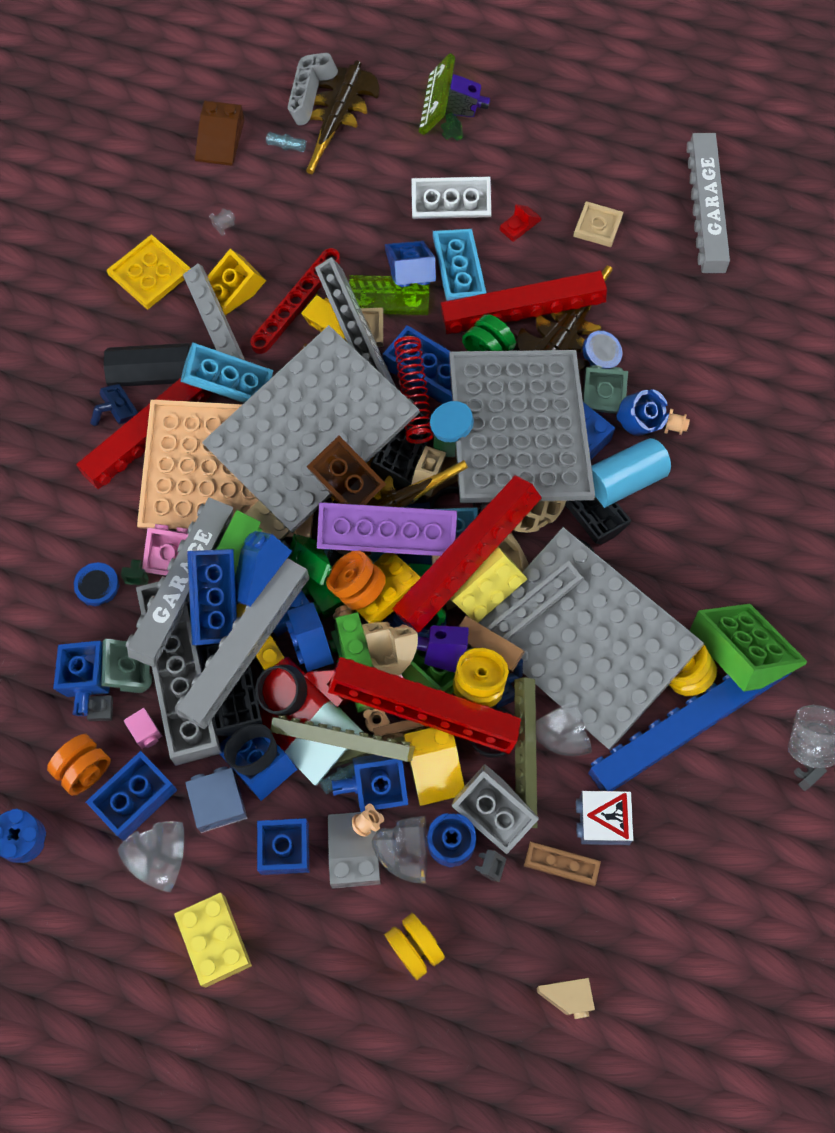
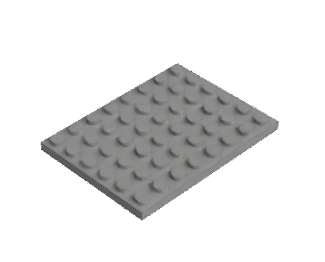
(298, 414)
(524, 424)
(599, 641)

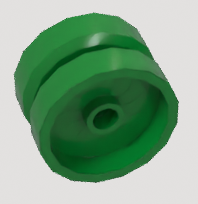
(489, 335)

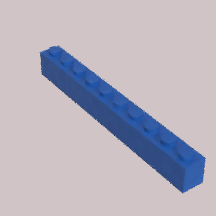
(671, 733)

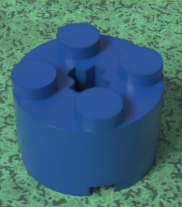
(643, 412)
(451, 825)
(31, 835)

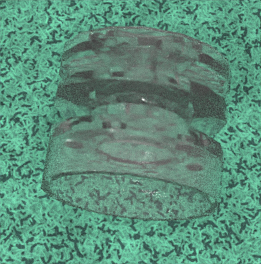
(813, 736)

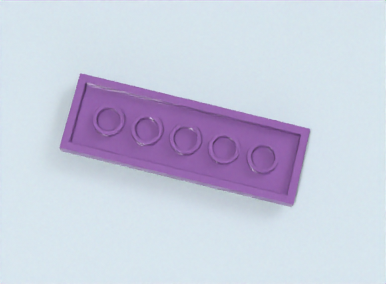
(385, 529)

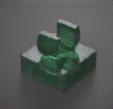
(452, 127)
(135, 574)

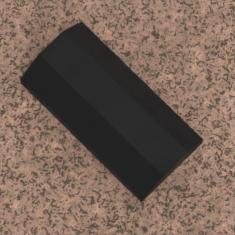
(145, 364)
(400, 456)
(599, 522)
(241, 704)

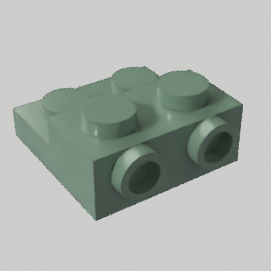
(604, 388)
(121, 670)

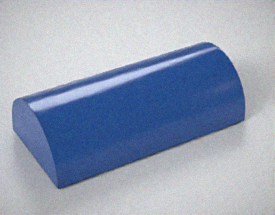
(211, 595)

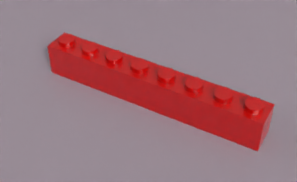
(525, 301)
(130, 440)
(467, 553)
(425, 705)

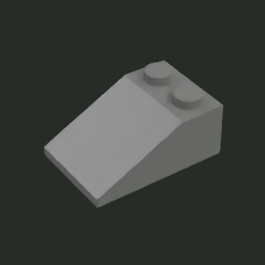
(495, 809)
(350, 855)

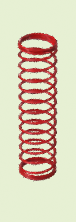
(411, 350)

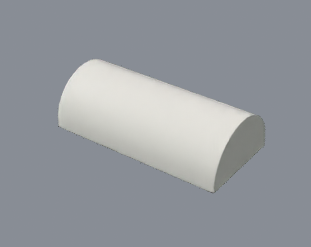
(451, 197)

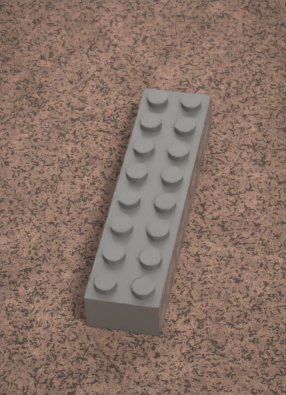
(173, 678)

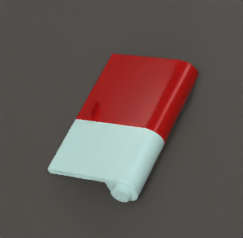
(310, 757)

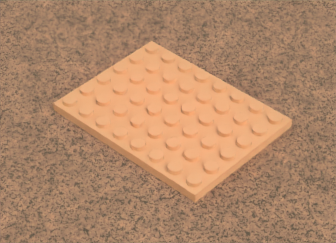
(183, 472)

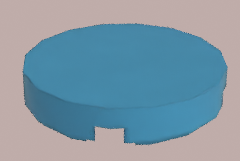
(451, 421)

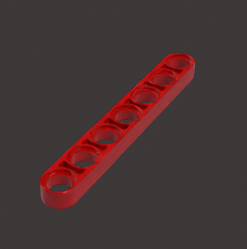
(286, 305)

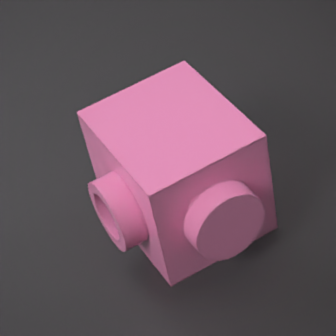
(143, 729)

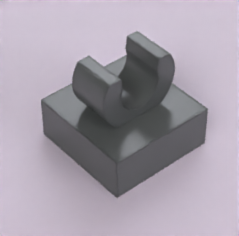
(100, 708)
(810, 776)
(492, 865)

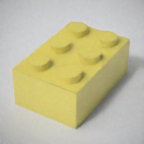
(489, 585)
(212, 940)

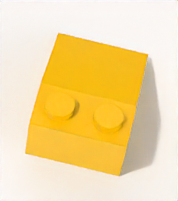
(234, 281)
(435, 765)

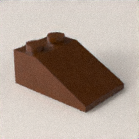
(219, 132)
(345, 474)

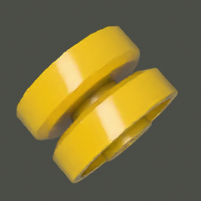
(696, 675)
(481, 676)
(413, 947)

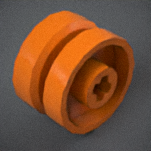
(356, 580)
(78, 764)

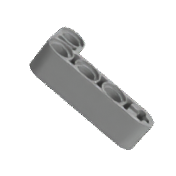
(309, 72)

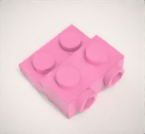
(161, 548)

